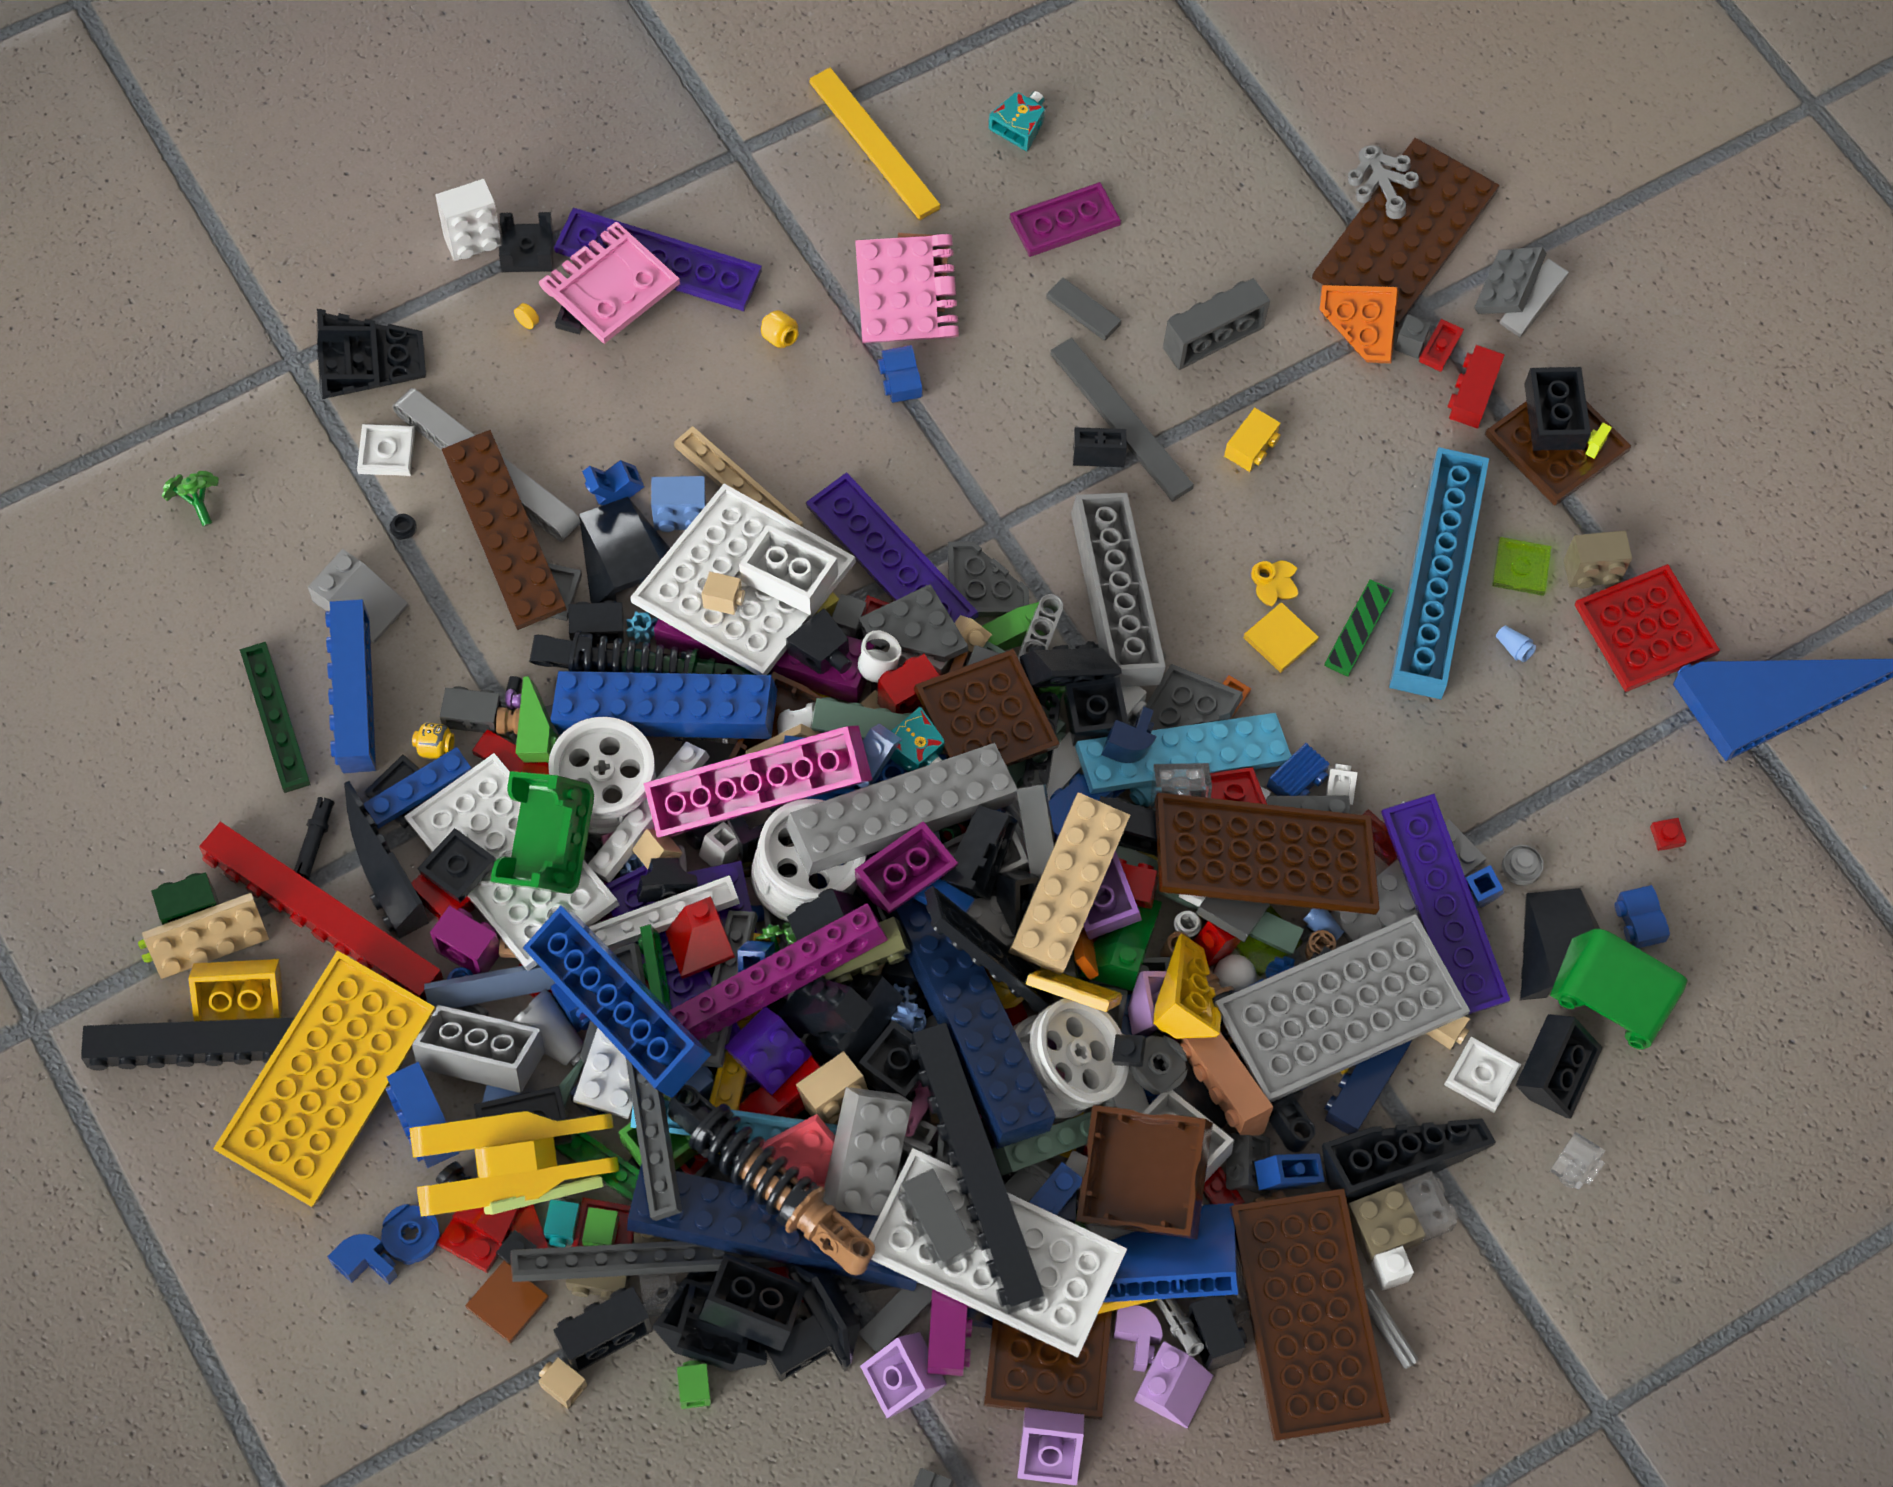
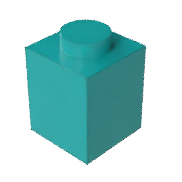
(561, 1222)

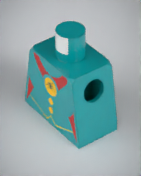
(1019, 119)
(919, 743)

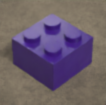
(768, 1050)

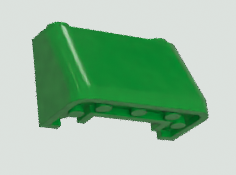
(548, 833)
(1619, 984)

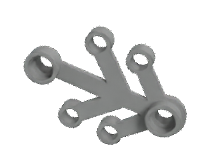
(1373, 157)

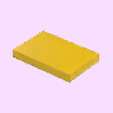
(1075, 989)

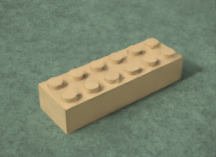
(1069, 884)

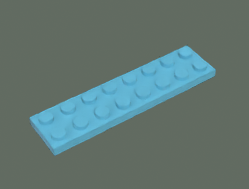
(1223, 744)

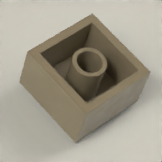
(1597, 559)
(1385, 1222)

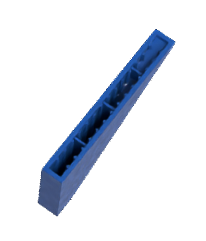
(1758, 700)
(1179, 1266)

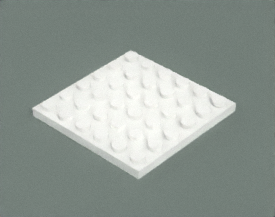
(718, 544)

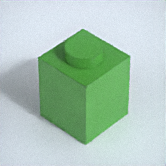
(600, 1227)
(693, 1385)

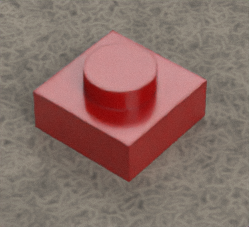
(1668, 834)

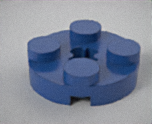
(409, 1250)

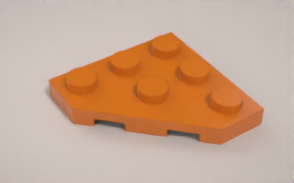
(1363, 318)

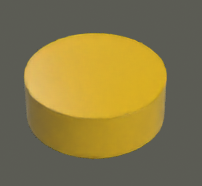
(526, 316)

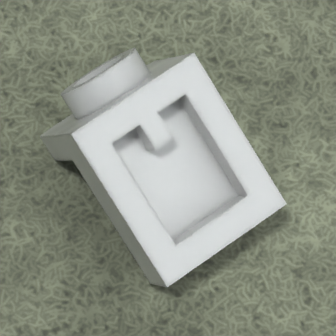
(1341, 781)

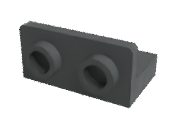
(1240, 1164)

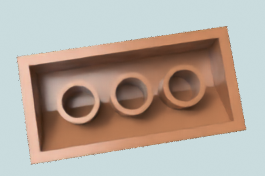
(1228, 1083)

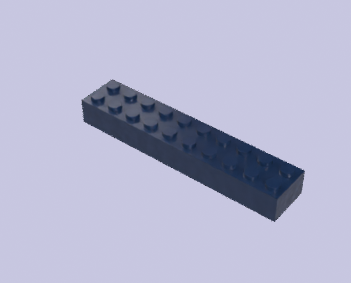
(980, 1030)
(729, 1220)

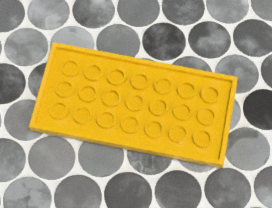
(324, 1079)

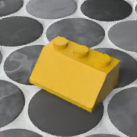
(236, 990)

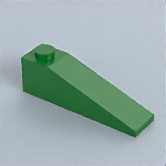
(1123, 950)

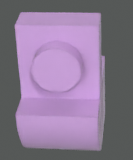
(1141, 1326)

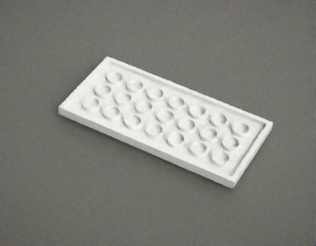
(486, 814)
(1069, 1262)

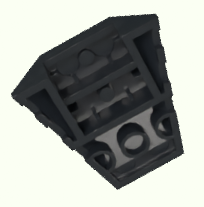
(365, 354)
(618, 548)
(1549, 926)
(699, 1339)

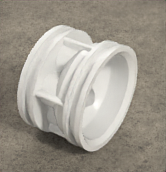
(592, 739)
(785, 894)
(1083, 1053)

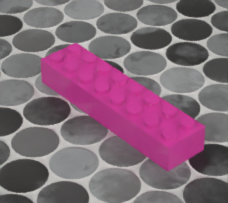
(758, 781)

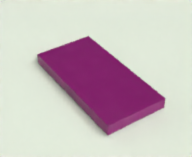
(1065, 219)

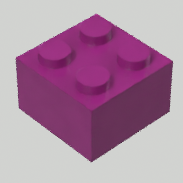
(465, 941)

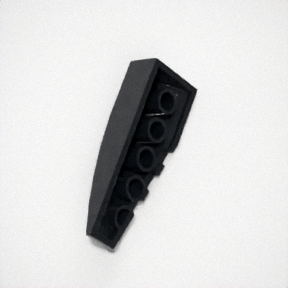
(383, 871)
(1389, 1156)

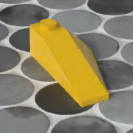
(1185, 997)

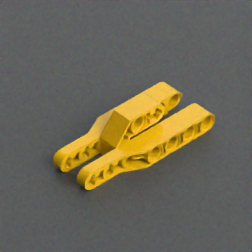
(505, 1169)

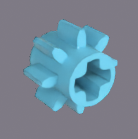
(635, 627)

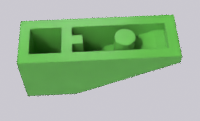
(1010, 629)
(535, 730)

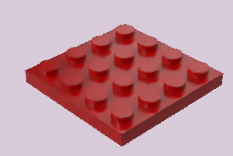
(1646, 627)

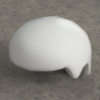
(1235, 972)

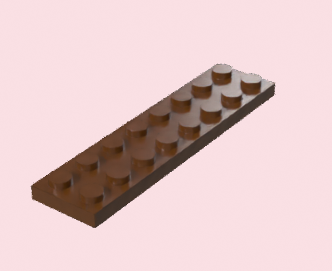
(504, 530)

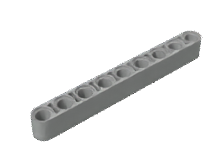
(445, 431)

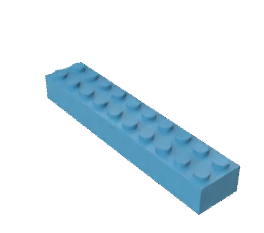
(1439, 573)

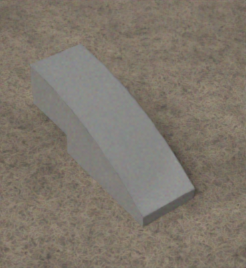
(1548, 282)

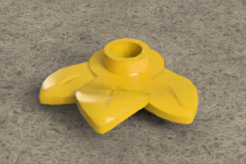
(1278, 582)

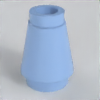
(1517, 644)

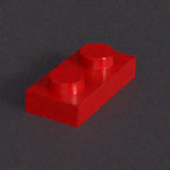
(1441, 345)

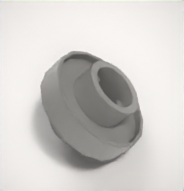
(1522, 865)

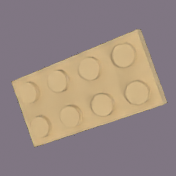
(205, 935)

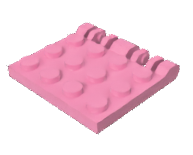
(612, 285)
(901, 288)

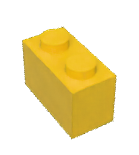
(1252, 440)

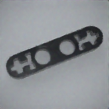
(1044, 776)

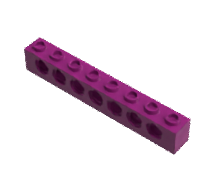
(781, 973)

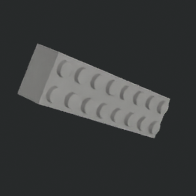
(1118, 587)
(885, 811)

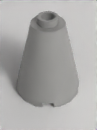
(558, 1034)

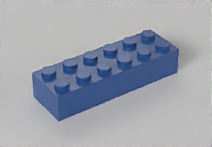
(351, 686)

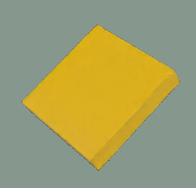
(1281, 637)

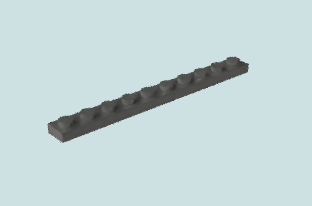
(651, 1123)
(620, 1260)

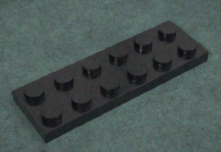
(984, 948)

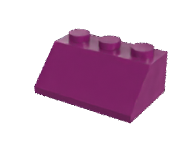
(904, 868)

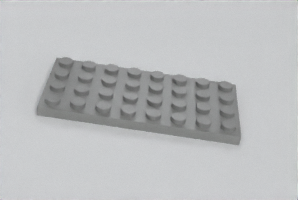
(1341, 1008)

